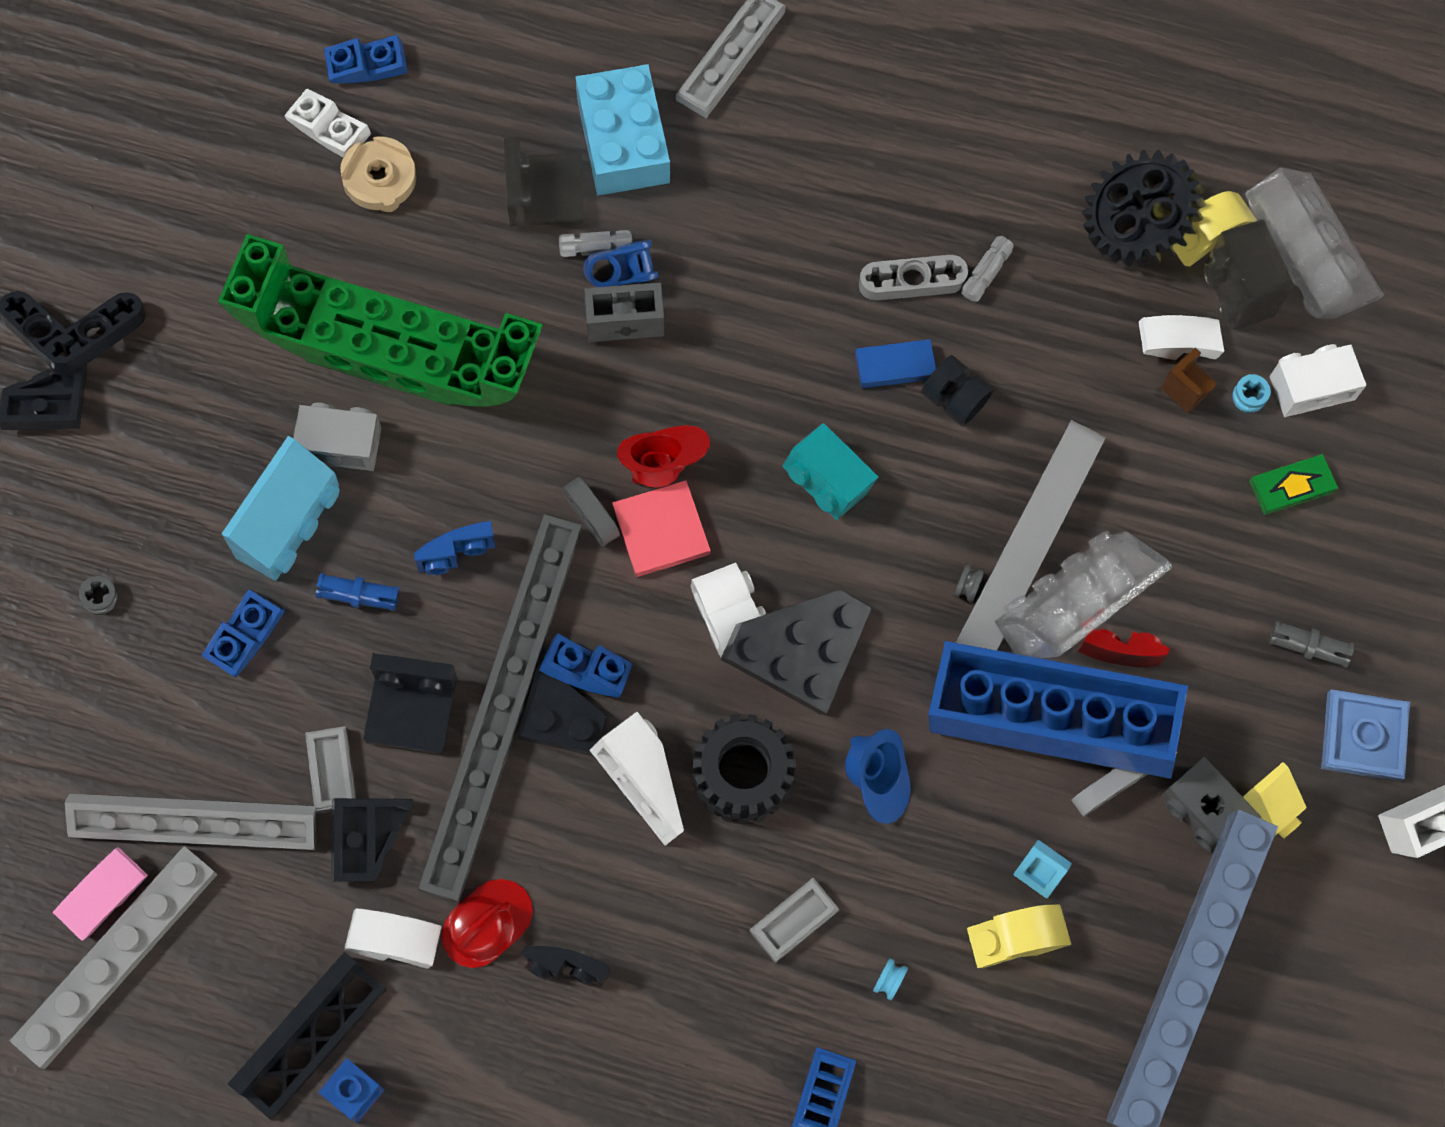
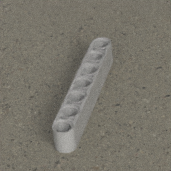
(1033, 534)

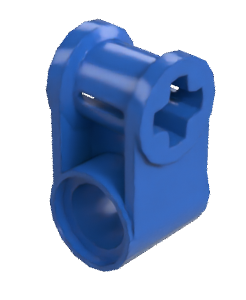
(623, 265)

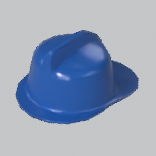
(881, 773)

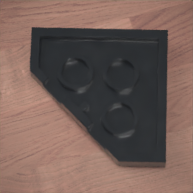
(800, 647)

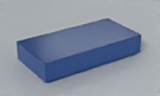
(895, 363)

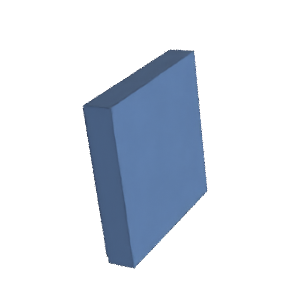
(1365, 735)

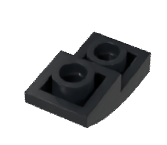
(553, 961)

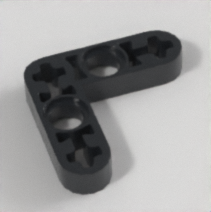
(63, 339)

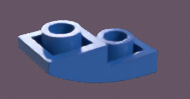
(368, 62)
(441, 553)
(244, 633)
(591, 671)

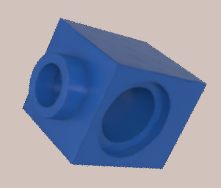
(351, 1091)

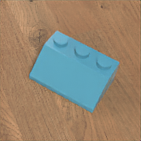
(281, 510)

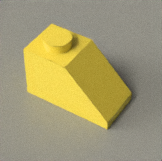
(1278, 800)

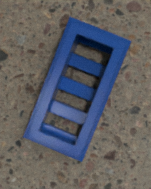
(838, 1098)

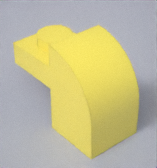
(1220, 214)
(1019, 934)

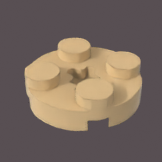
(383, 193)

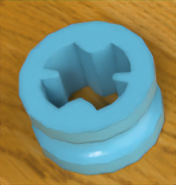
(1251, 404)
(890, 979)

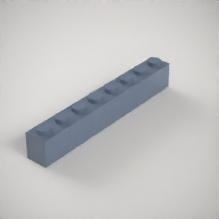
(1192, 972)

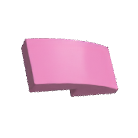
(100, 893)

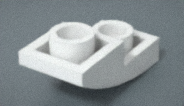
(325, 123)
(1180, 334)
(393, 937)

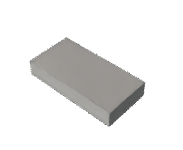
(330, 767)
(794, 920)

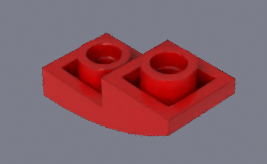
(1137, 651)

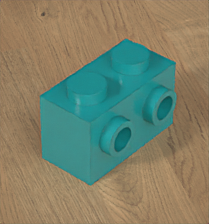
(829, 471)

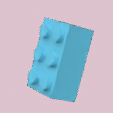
(623, 129)

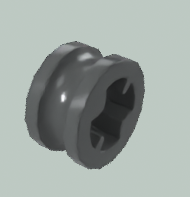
(969, 583)
(87, 590)

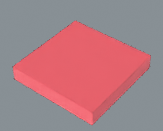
(661, 528)

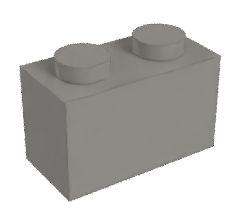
(339, 436)

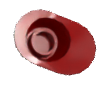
(662, 455)
(487, 923)

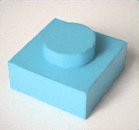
(1042, 869)

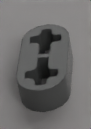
(590, 511)

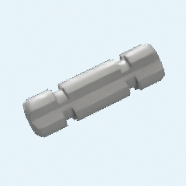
(592, 242)
(987, 268)

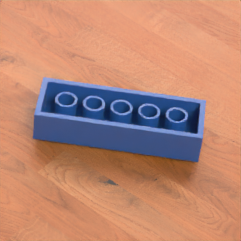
(1058, 709)

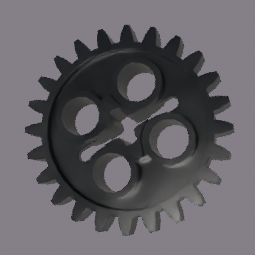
(1143, 208)

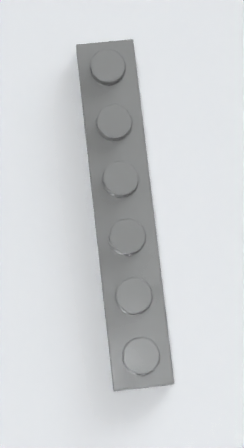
(191, 821)
(113, 958)

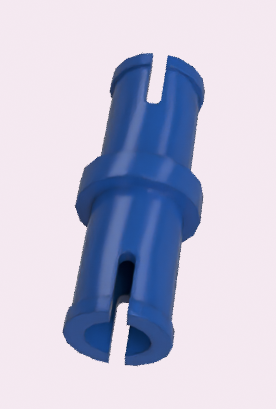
(357, 592)

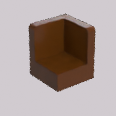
(1188, 383)

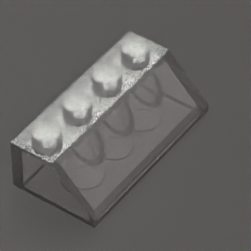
(1313, 244)
(1080, 595)

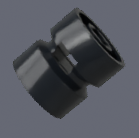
(967, 399)

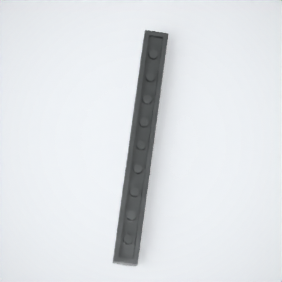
(500, 710)

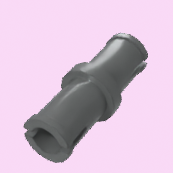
(1311, 643)

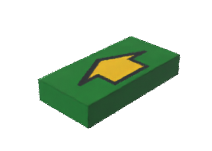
(1293, 484)

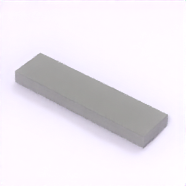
(729, 55)

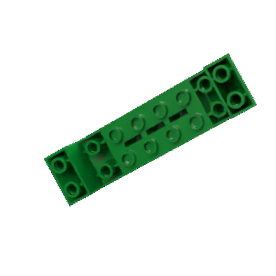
(375, 332)

